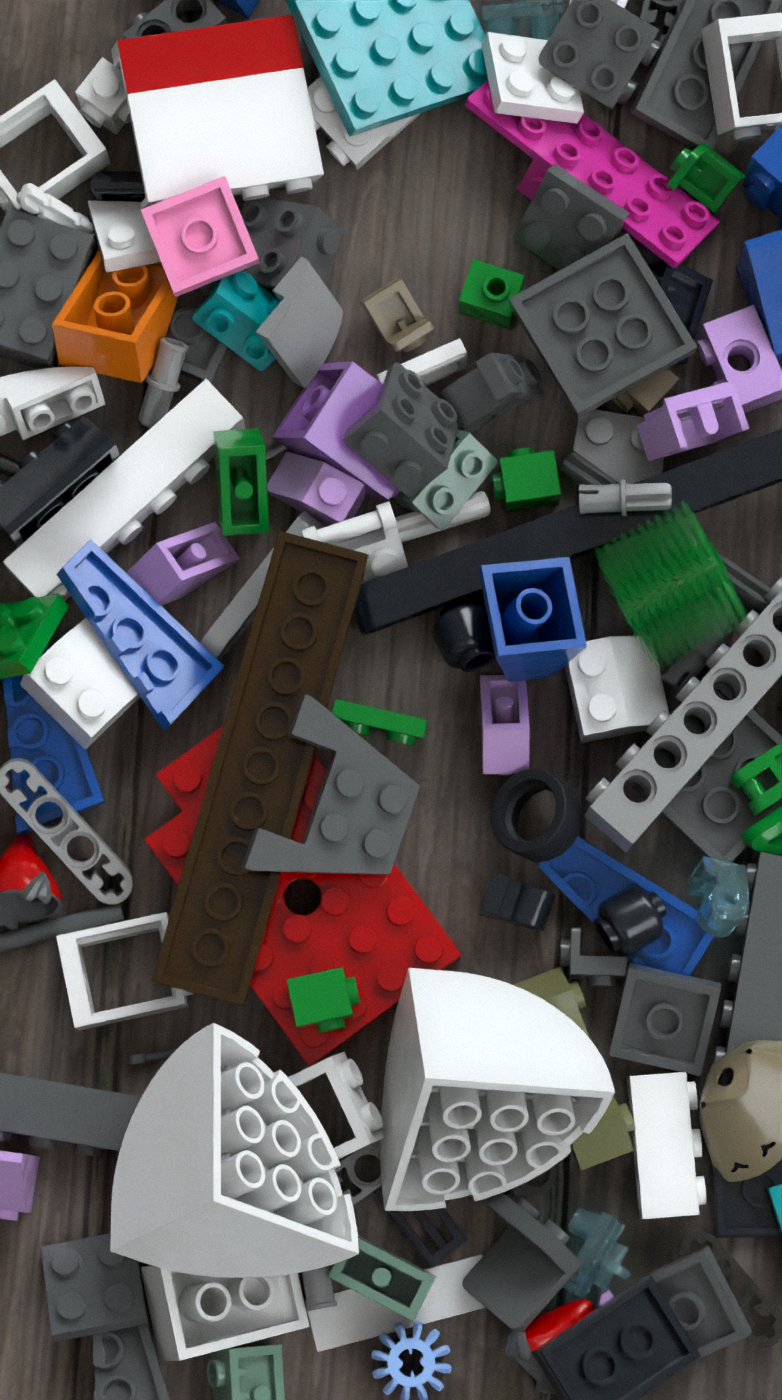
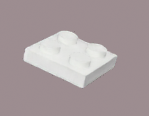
(522, 85)

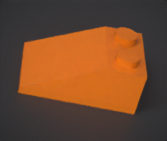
(115, 320)

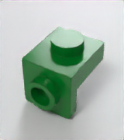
(705, 176)

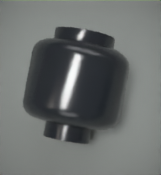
(464, 636)
(630, 920)

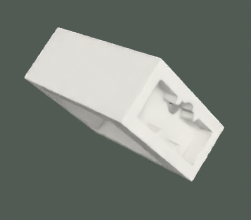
(716, 46)
(31, 111)
(76, 977)
(346, 1082)

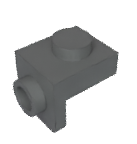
(599, 970)

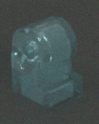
(722, 895)

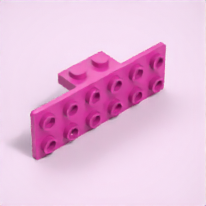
(659, 218)

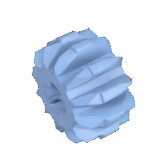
(395, 1362)

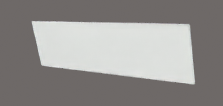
(362, 1318)

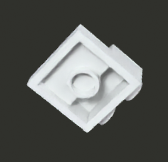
(346, 149)

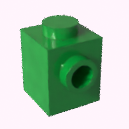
(488, 293)
(527, 480)
(323, 999)

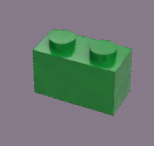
(241, 482)

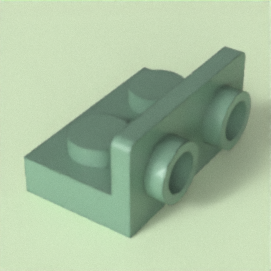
(449, 491)
(247, 1373)

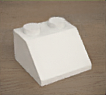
(615, 688)

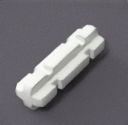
(49, 208)

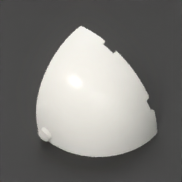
(481, 1089)
(228, 1170)

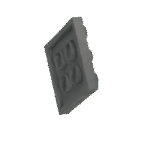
(602, 325)
(710, 807)

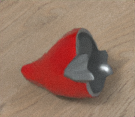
(26, 885)
(541, 1330)

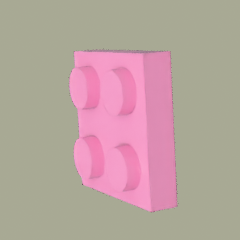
(200, 236)

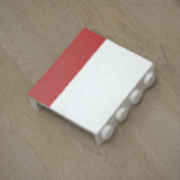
(219, 107)

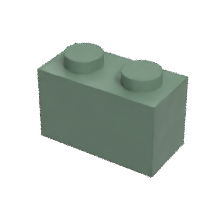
(385, 1279)

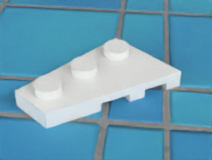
(122, 235)

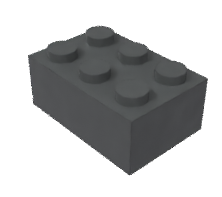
(37, 275)

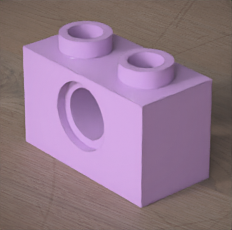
(742, 335)

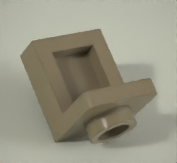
(397, 316)

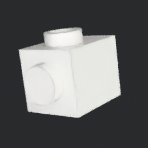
(104, 97)

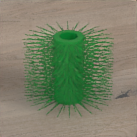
(672, 585)

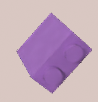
(324, 412)

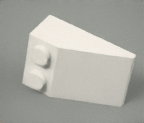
(81, 684)
(211, 1314)

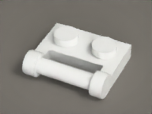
(383, 546)

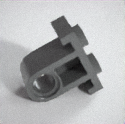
(492, 390)

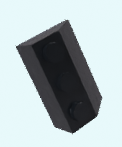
(53, 478)

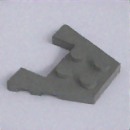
(356, 812)

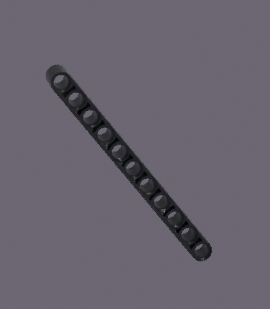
(565, 534)

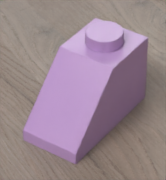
(316, 489)
(183, 563)
(504, 725)

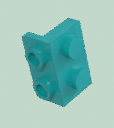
(235, 313)

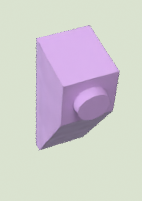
(17, 1183)

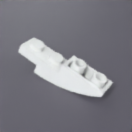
(47, 398)

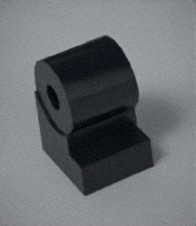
(516, 903)

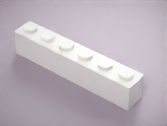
(127, 490)

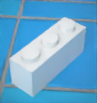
(665, 1145)

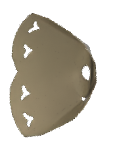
(745, 1112)

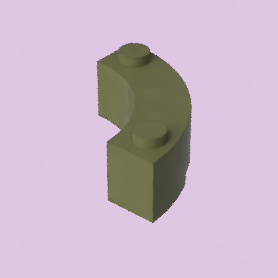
(611, 1134)

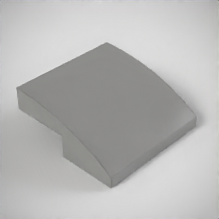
(303, 323)

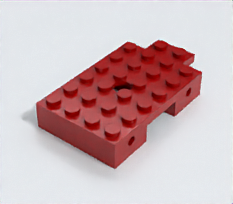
(362, 924)

